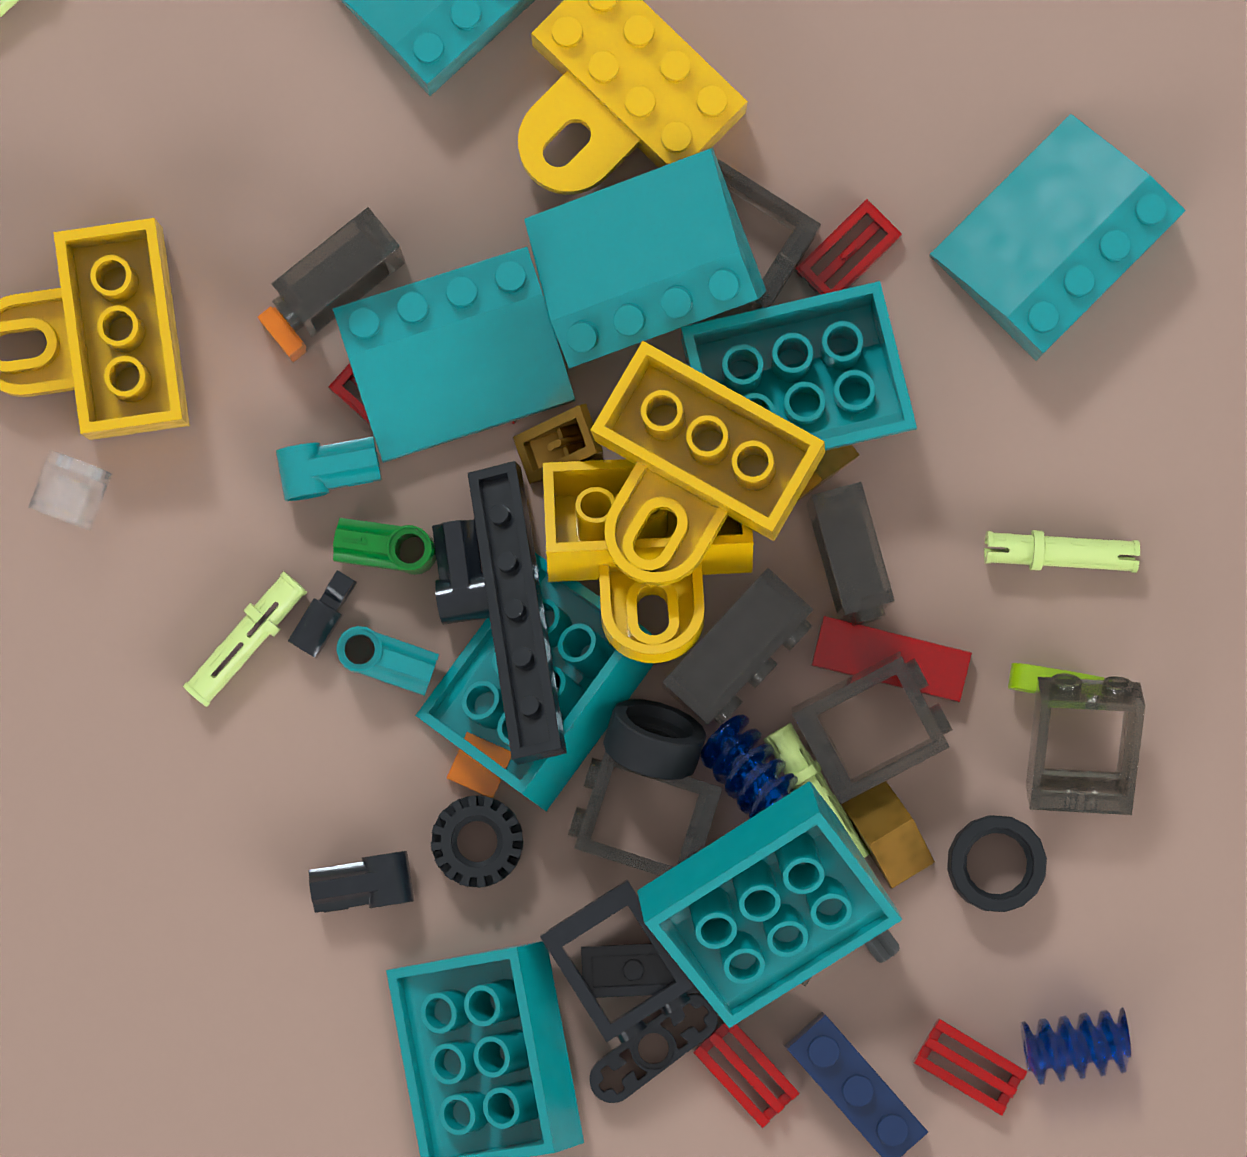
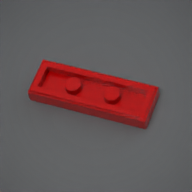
(855, 648)

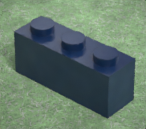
(855, 1088)

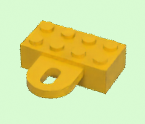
(629, 86)
(104, 332)
(699, 457)
(576, 550)

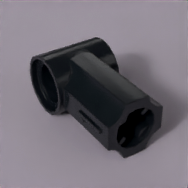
(461, 580)
(373, 882)

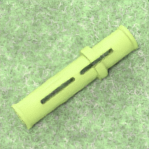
(1043, 550)
(287, 593)
(799, 761)

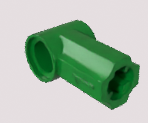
(380, 545)

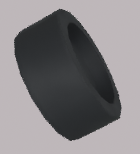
(654, 739)
(1033, 851)

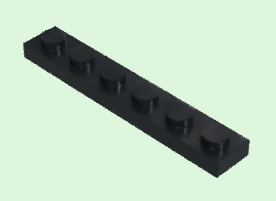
(516, 613)

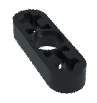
(629, 1081)

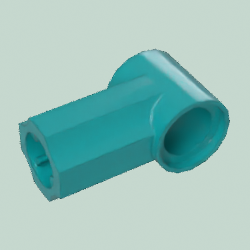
(315, 469)
(392, 661)

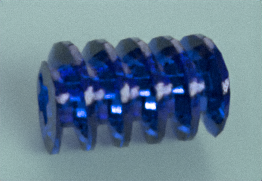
(746, 768)
(1077, 1046)

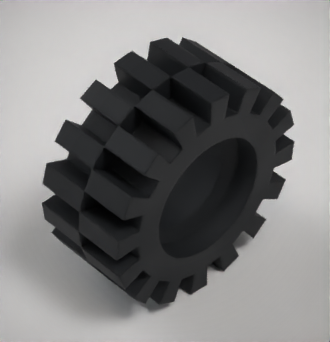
(445, 845)

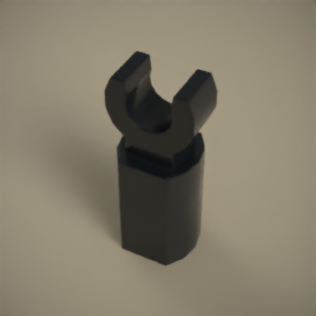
(322, 616)

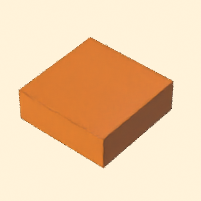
(282, 333)
(474, 775)

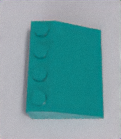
(435, 35)
(1056, 235)
(642, 258)
(454, 354)
(813, 362)
(588, 683)
(767, 905)
(486, 1054)

